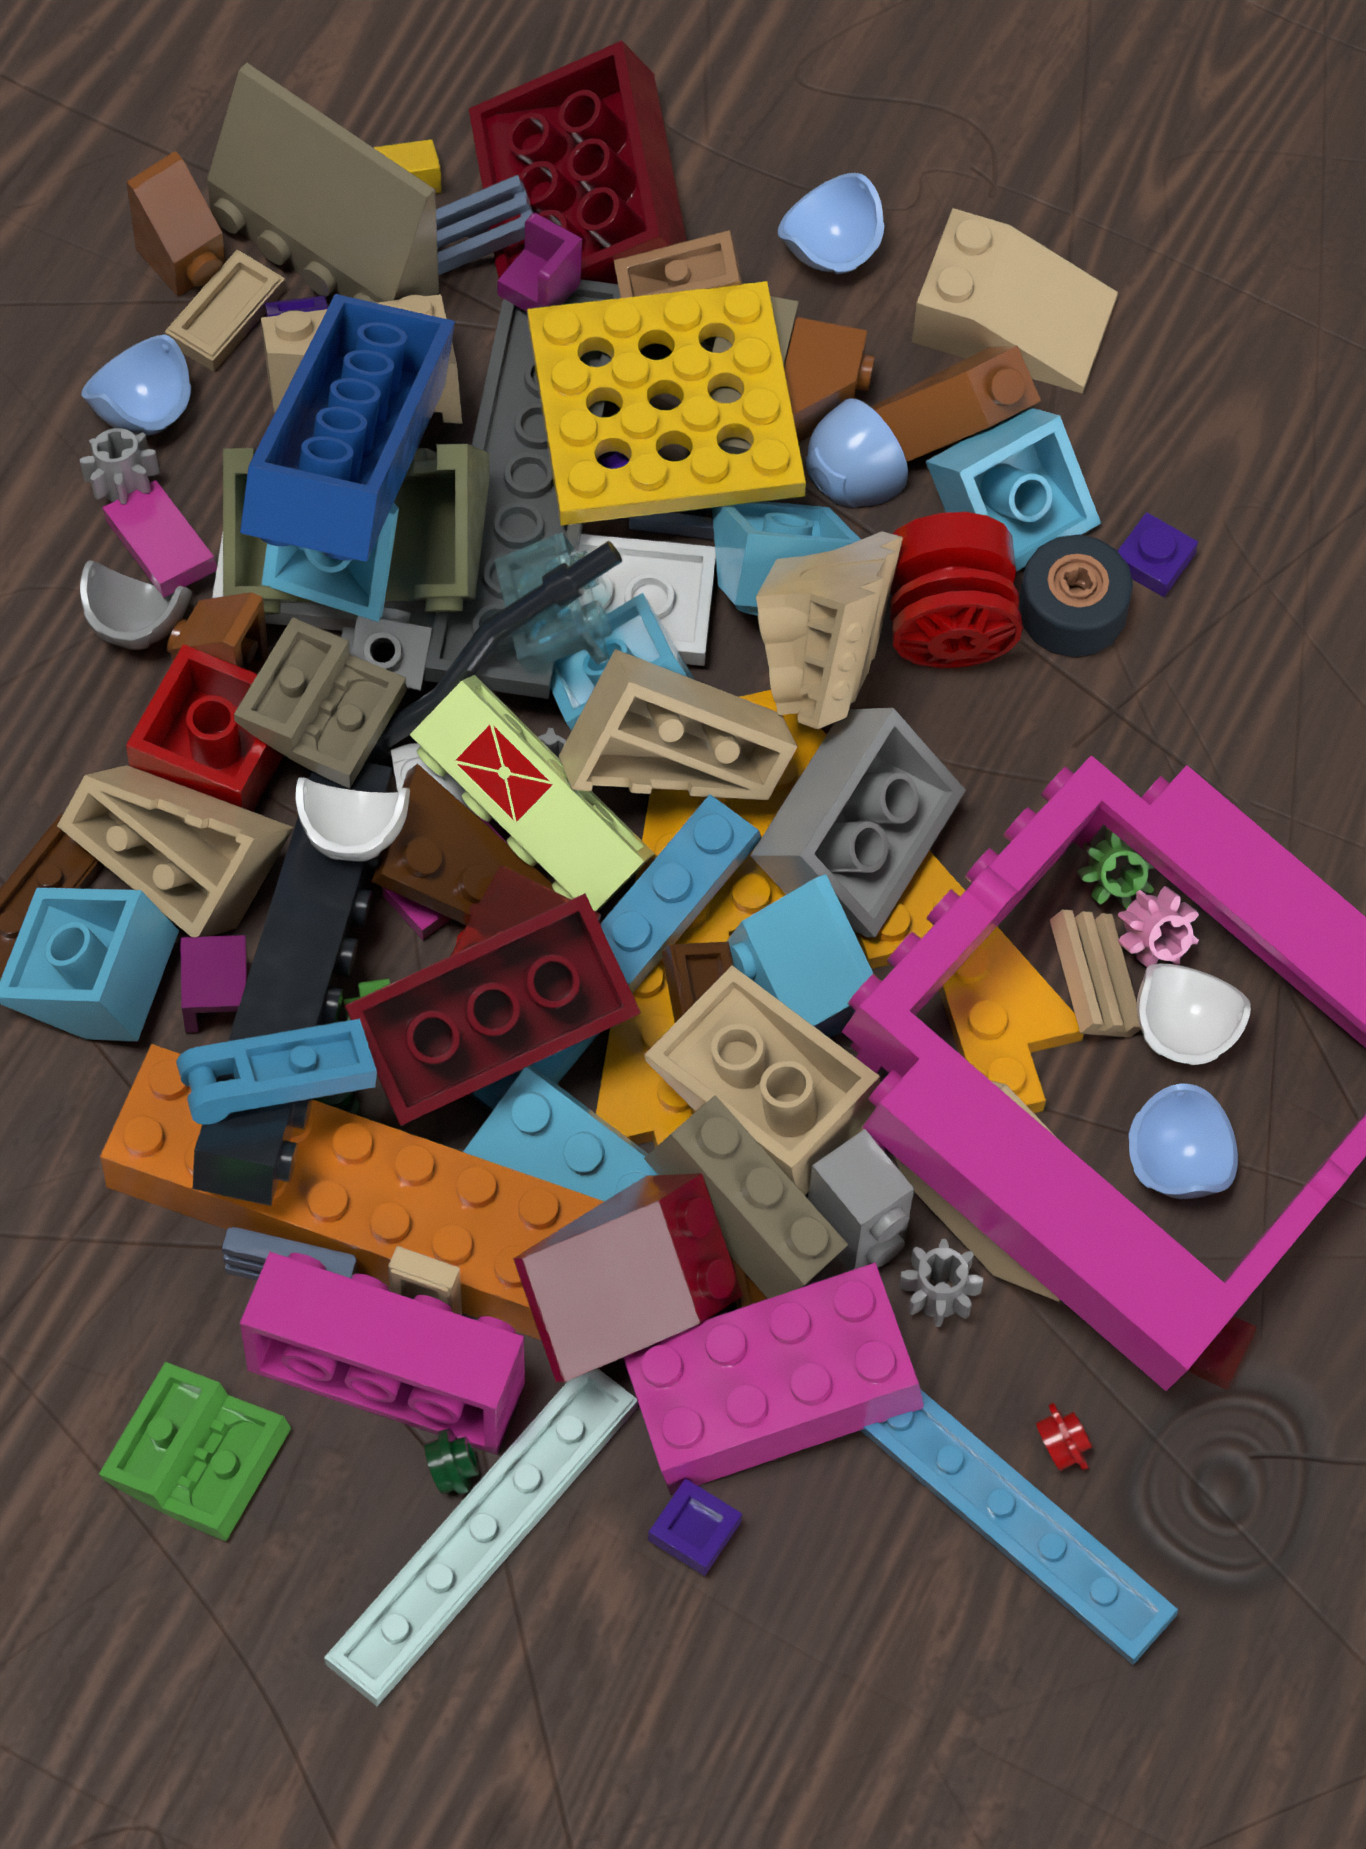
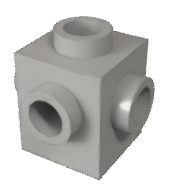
(409, 640)

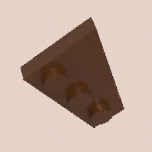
(445, 852)

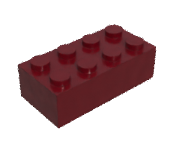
(493, 1009)

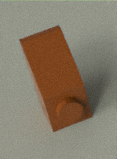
(174, 225)
(824, 369)
(227, 629)

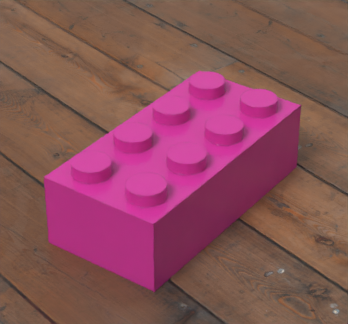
(383, 1350)
(774, 1378)

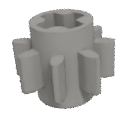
(119, 464)
(941, 1299)

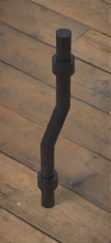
(558, 588)

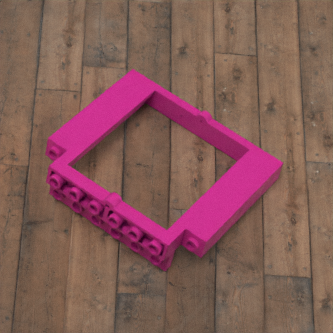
(1009, 1168)

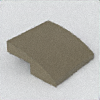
(320, 702)

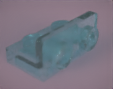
(558, 630)

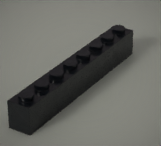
(287, 990)

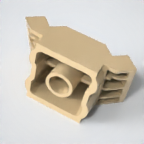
(824, 625)

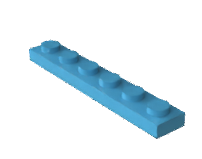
(658, 911)
(1026, 1527)

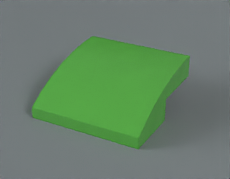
(195, 1451)

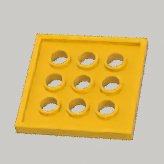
(648, 482)

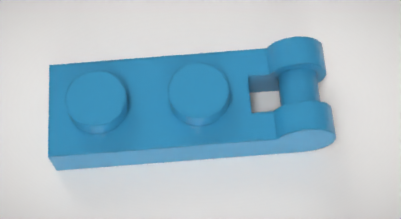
(276, 1069)

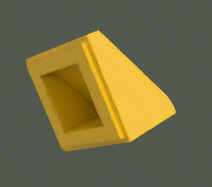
(418, 159)

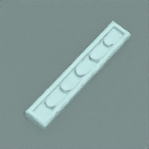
(480, 1534)

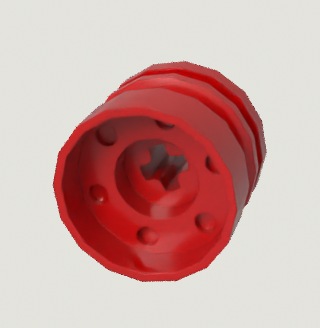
(954, 591)

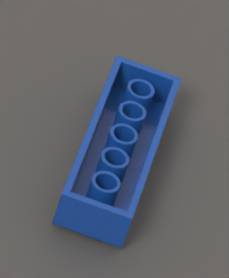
(347, 429)

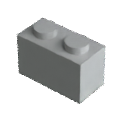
(863, 1200)

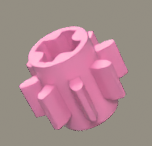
(1158, 927)

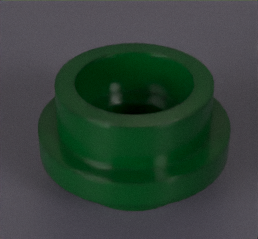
(451, 1462)

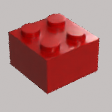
(193, 736)

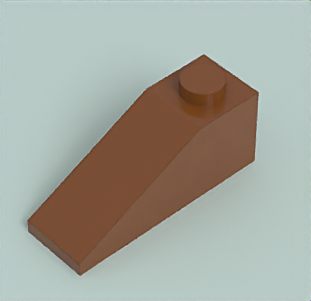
(959, 400)

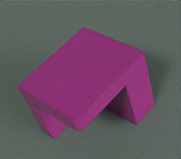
(545, 269)
(212, 976)

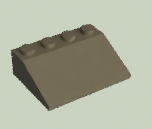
(321, 198)

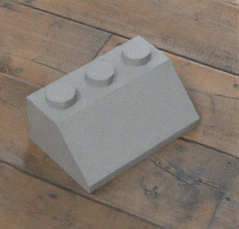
(861, 816)

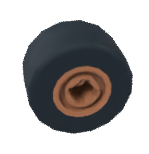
(1089, 613)

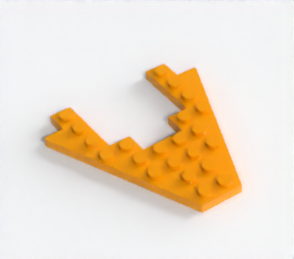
(992, 1002)

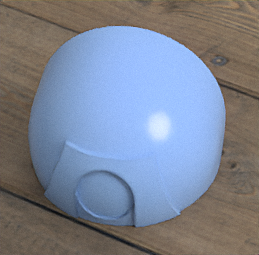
(835, 224)
(141, 387)
(856, 457)
(1183, 1143)

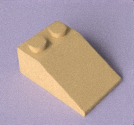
(1009, 290)
(770, 1071)

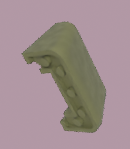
(434, 537)

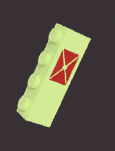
(527, 792)

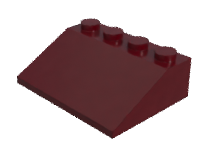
(588, 156)

